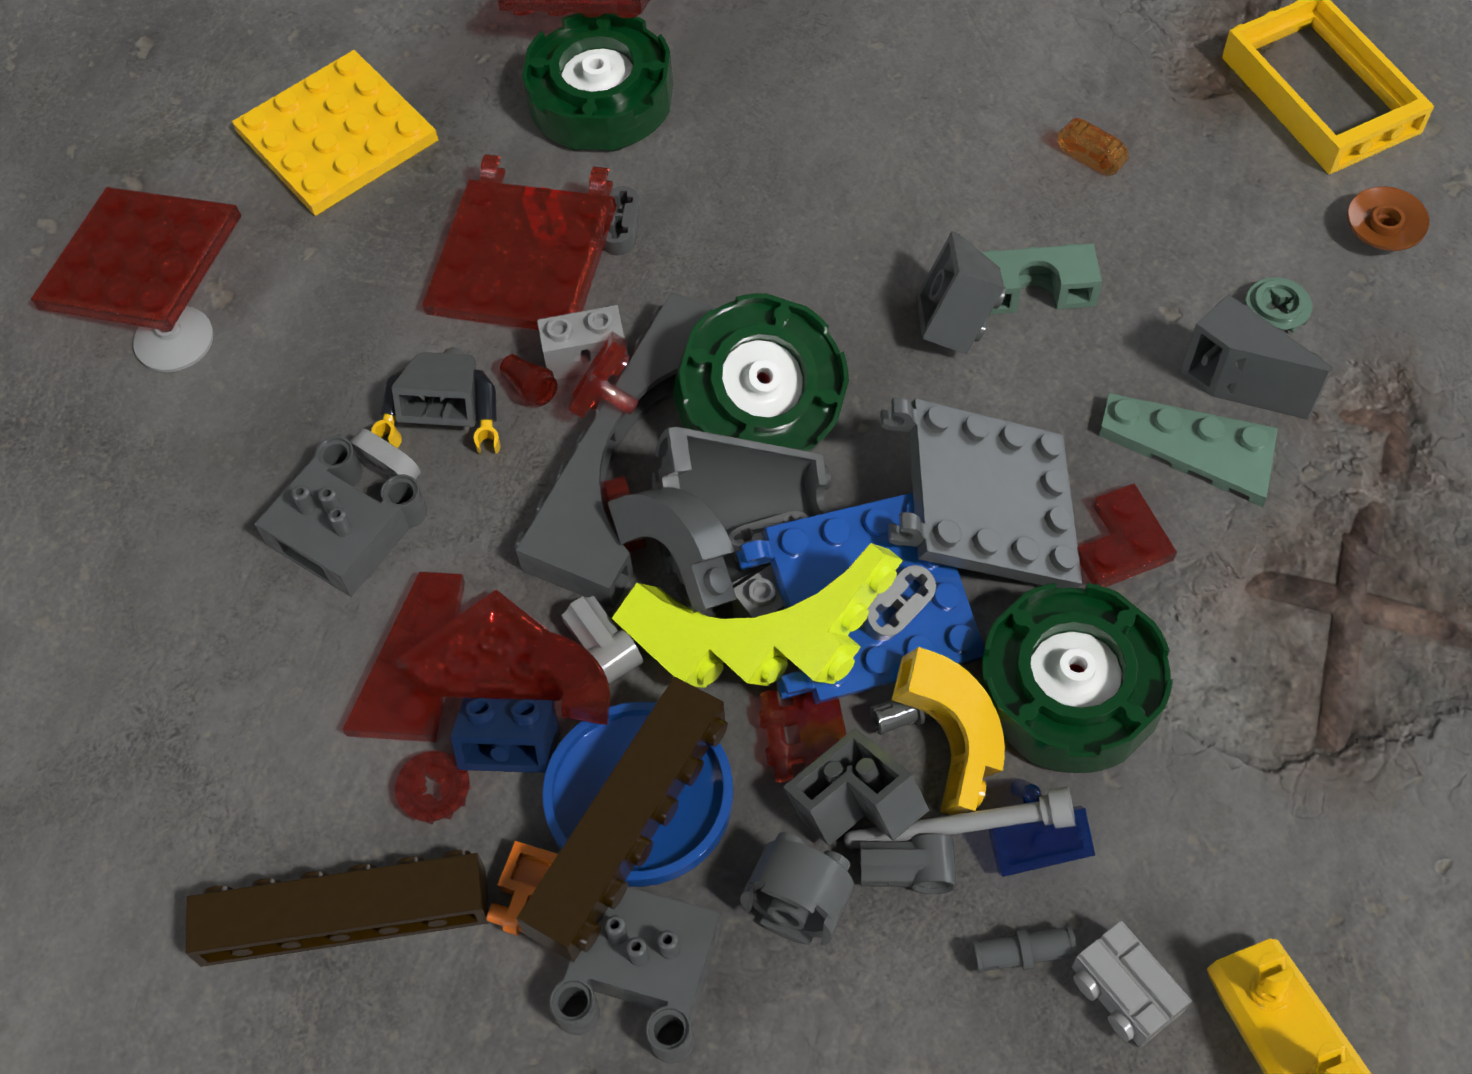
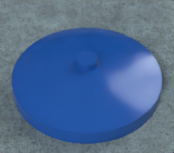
(585, 763)

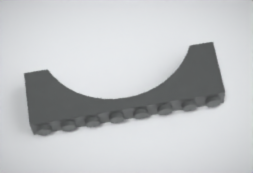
(571, 535)

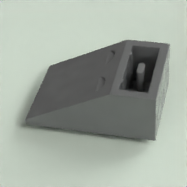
(1253, 362)

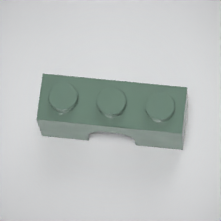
(1065, 271)

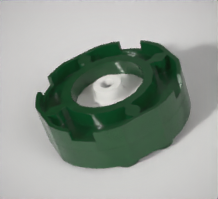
(598, 82)
(762, 373)
(1076, 677)

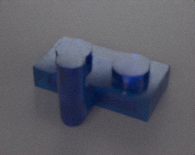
(1039, 845)

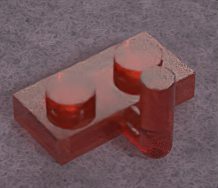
(594, 383)

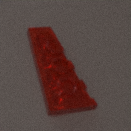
(389, 701)

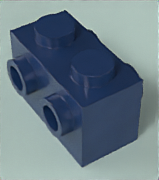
(505, 735)

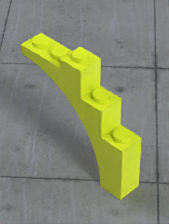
(758, 648)

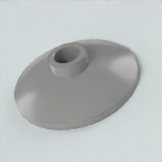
(177, 348)

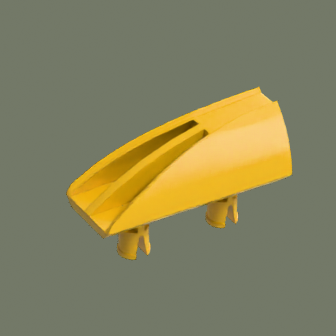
(1281, 1014)

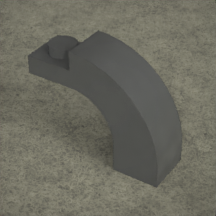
(689, 533)

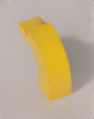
(966, 716)

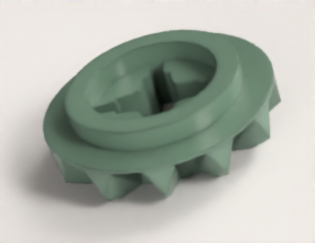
(1281, 292)

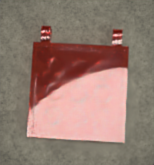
(520, 250)

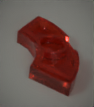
(575, 675)

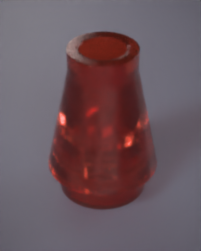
(531, 381)

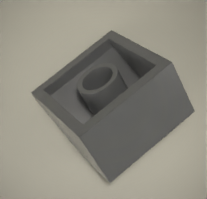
(959, 295)

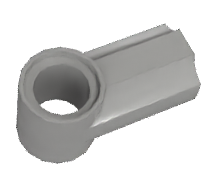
(601, 638)

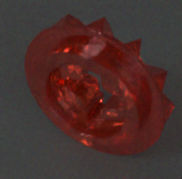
(412, 784)

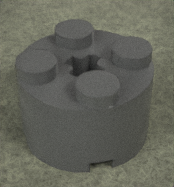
(799, 890)

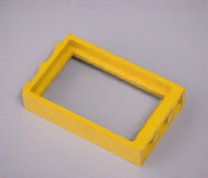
(1331, 151)

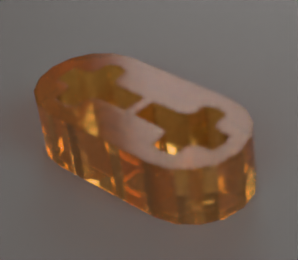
(1093, 146)

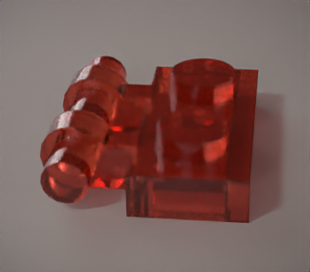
(817, 726)

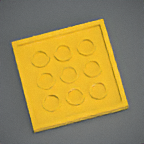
(335, 132)

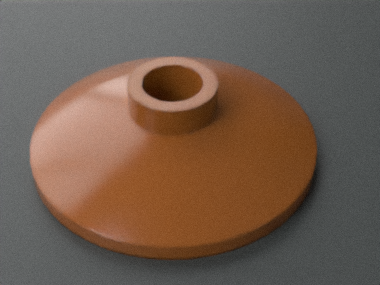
(1388, 218)

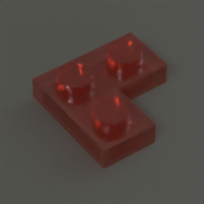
(1134, 540)

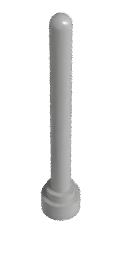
(1051, 809)

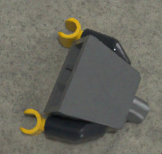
(440, 392)

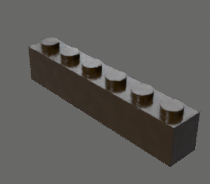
(622, 820)
(336, 908)

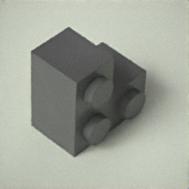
(852, 783)

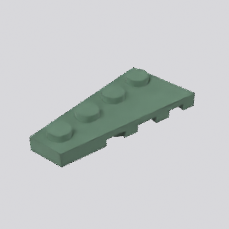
(1213, 446)

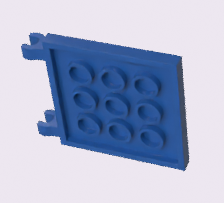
(821, 548)

